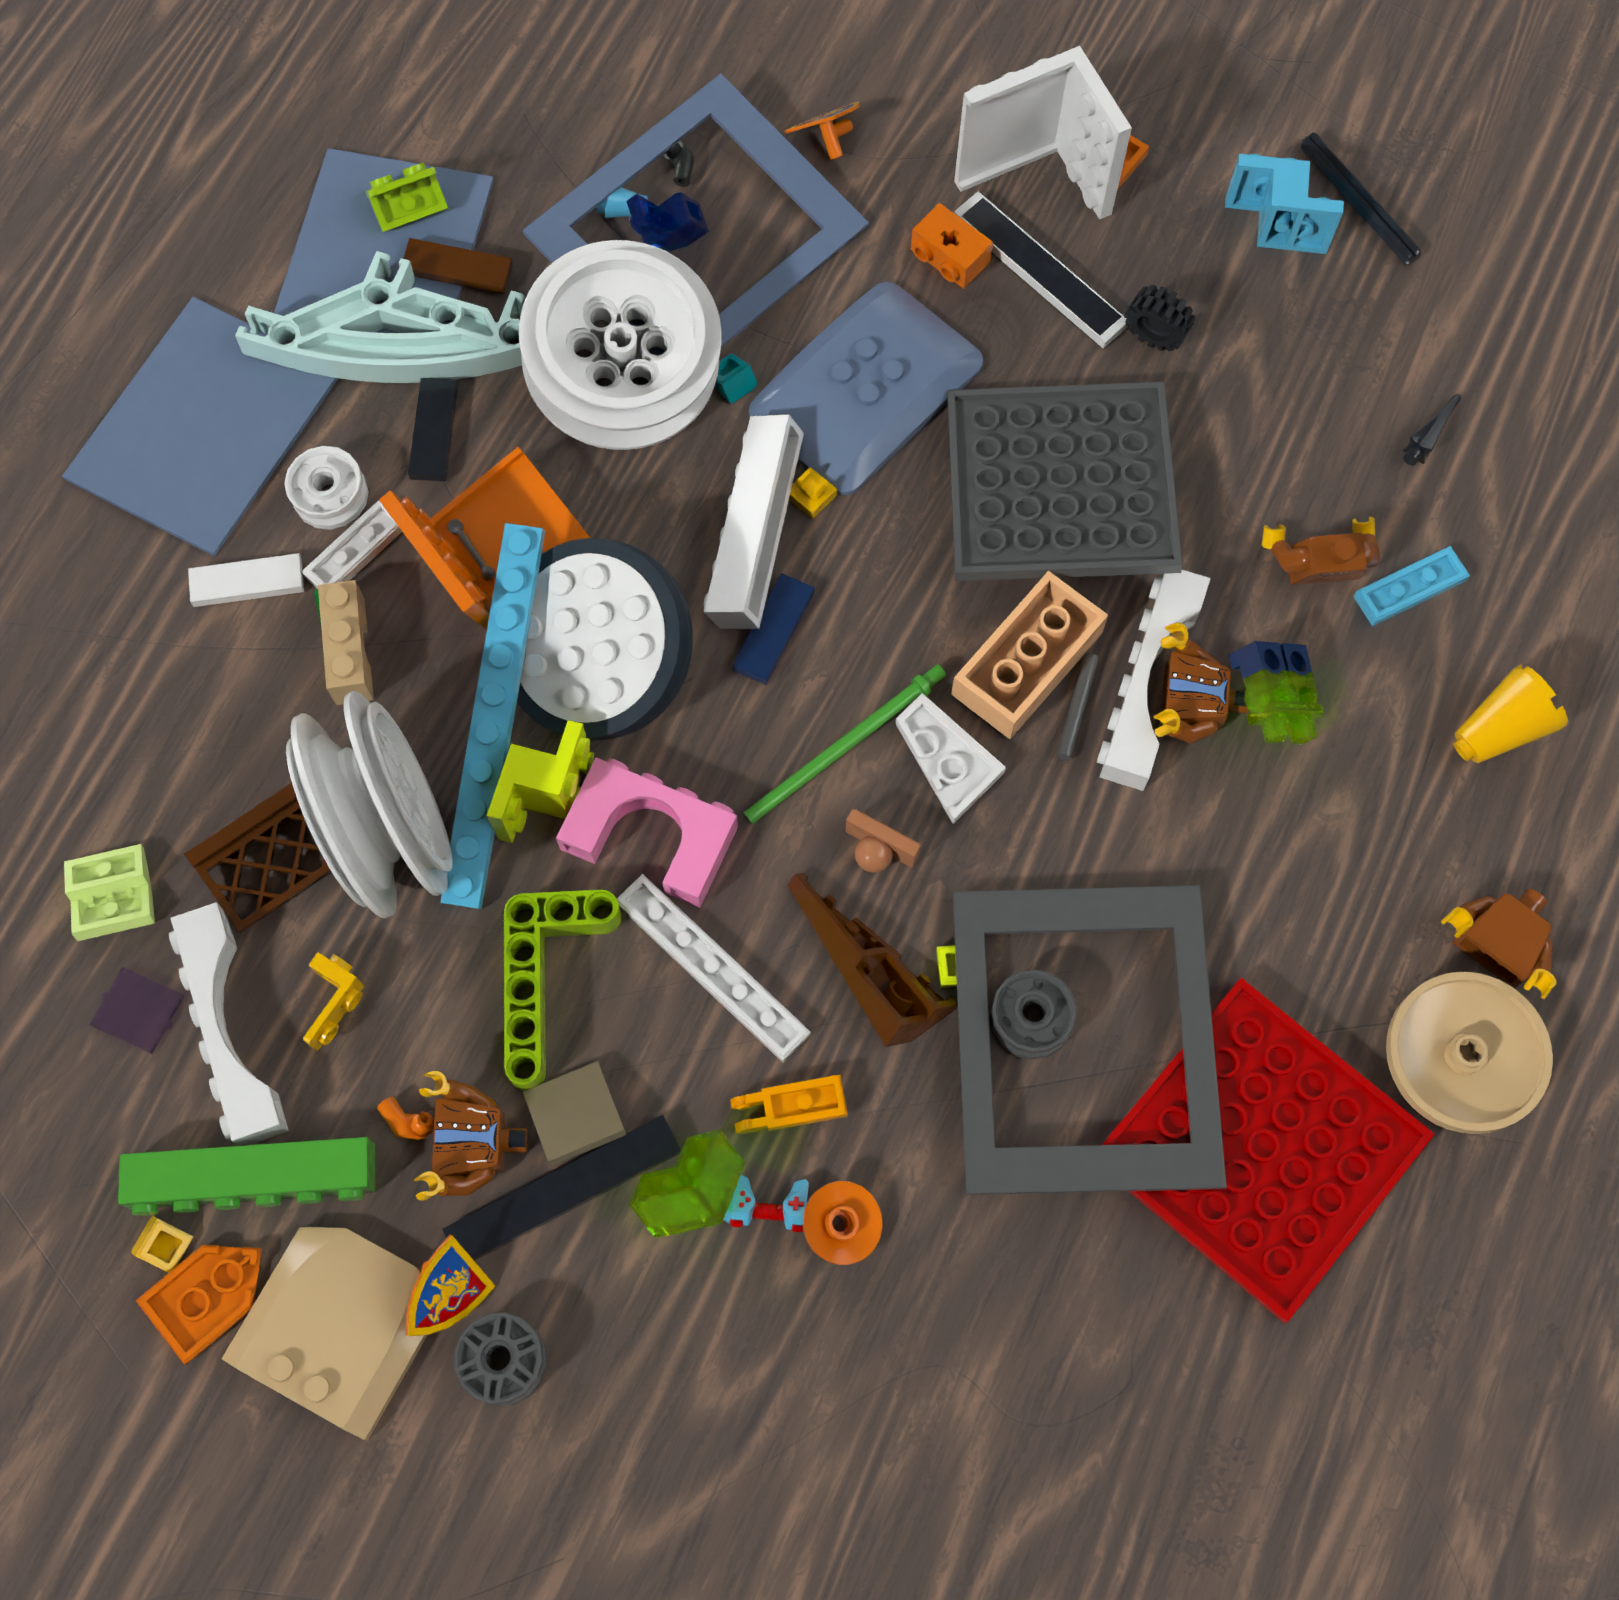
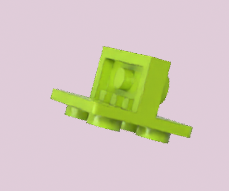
(406, 198)

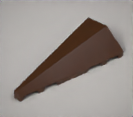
(889, 993)

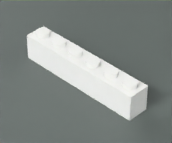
(753, 522)

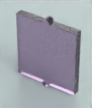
(137, 1010)

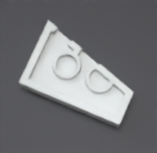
(948, 756)

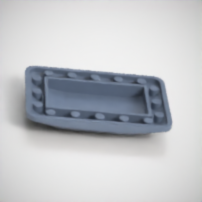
(869, 384)

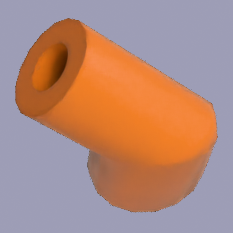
(405, 1124)

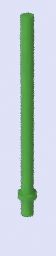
(919, 685)

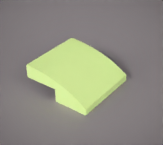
(109, 892)

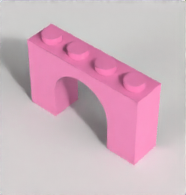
(614, 792)

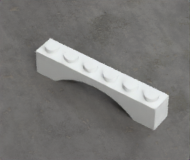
(1133, 743)
(206, 949)

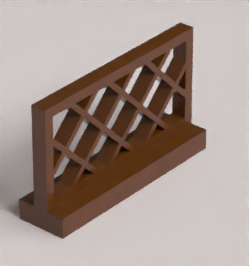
(236, 838)

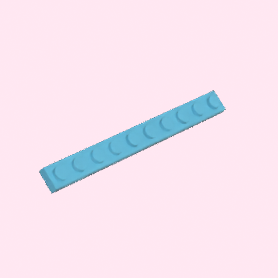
(493, 712)

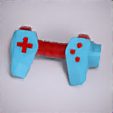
(744, 1208)

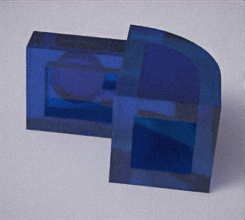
(670, 224)

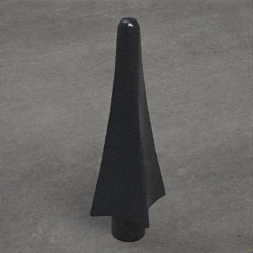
(1424, 439)

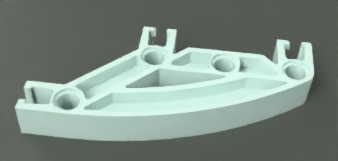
(340, 338)

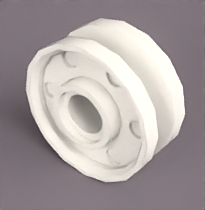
(321, 468)

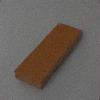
(458, 266)

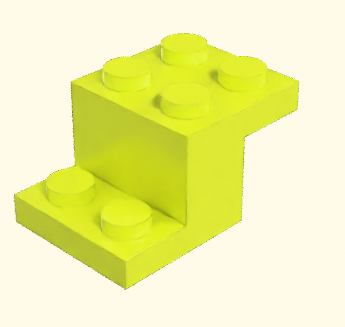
(539, 782)

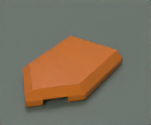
(203, 1297)

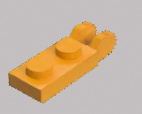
(793, 1104)

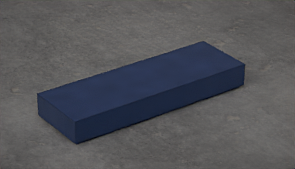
(778, 623)

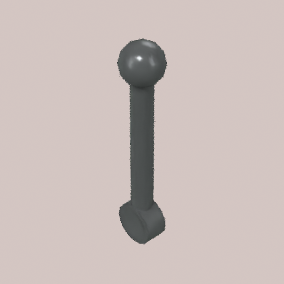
(457, 528)

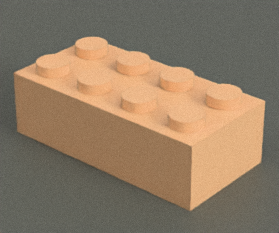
(1029, 654)

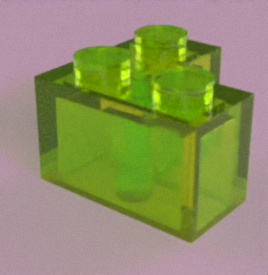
(693, 1191)

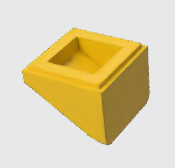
(161, 1244)

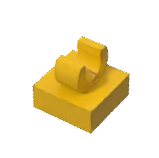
(812, 493)

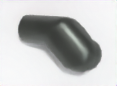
(683, 162)

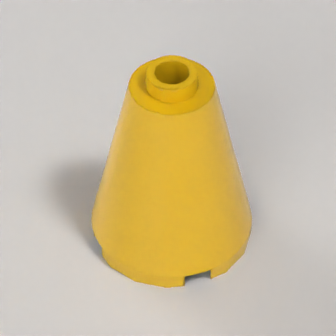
(1510, 717)

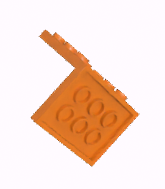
(505, 494)

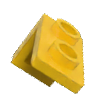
(345, 999)

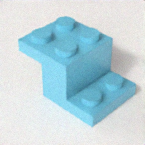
(1281, 196)

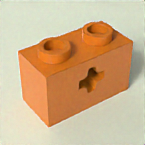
(951, 245)

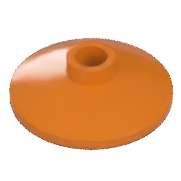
(860, 1218)

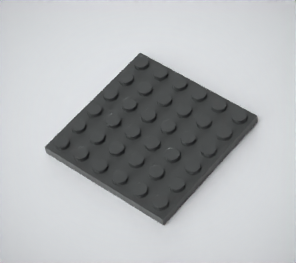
(1062, 482)

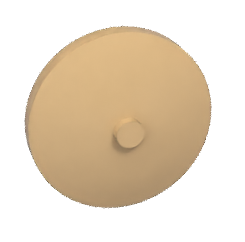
(1469, 1053)

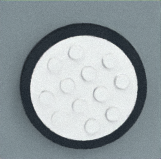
(604, 639)

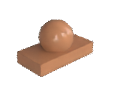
(879, 843)

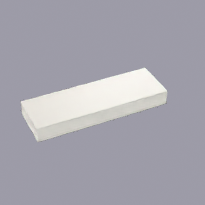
(353, 548)
(246, 580)

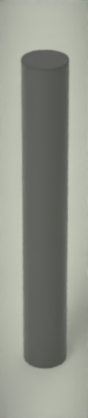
(1077, 706)

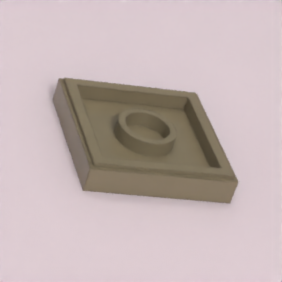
(574, 1113)

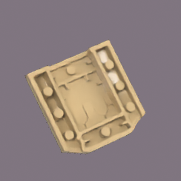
(332, 1328)

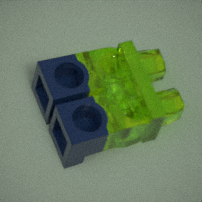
(1279, 690)

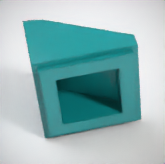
(734, 378)

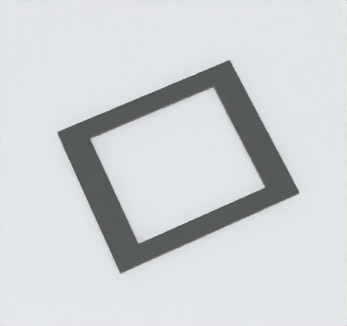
(1098, 1167)

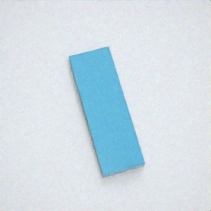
(1411, 586)

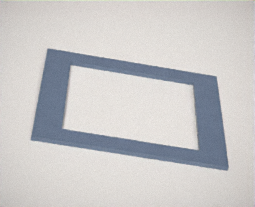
(767, 147)

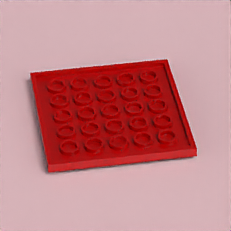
(1302, 1149)

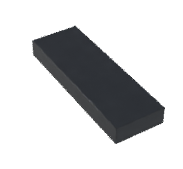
(433, 429)

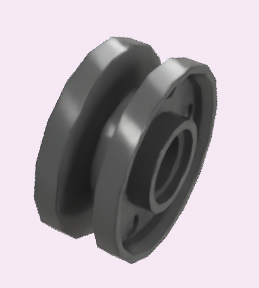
(1041, 992)
(476, 1350)

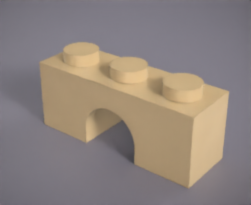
(342, 638)

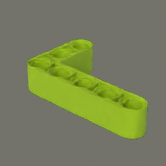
(533, 970)

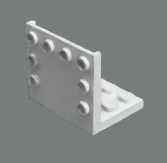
(1043, 111)

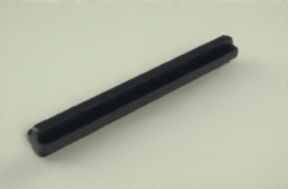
(1360, 199)

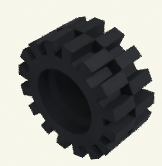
(1159, 318)

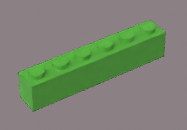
(246, 1174)

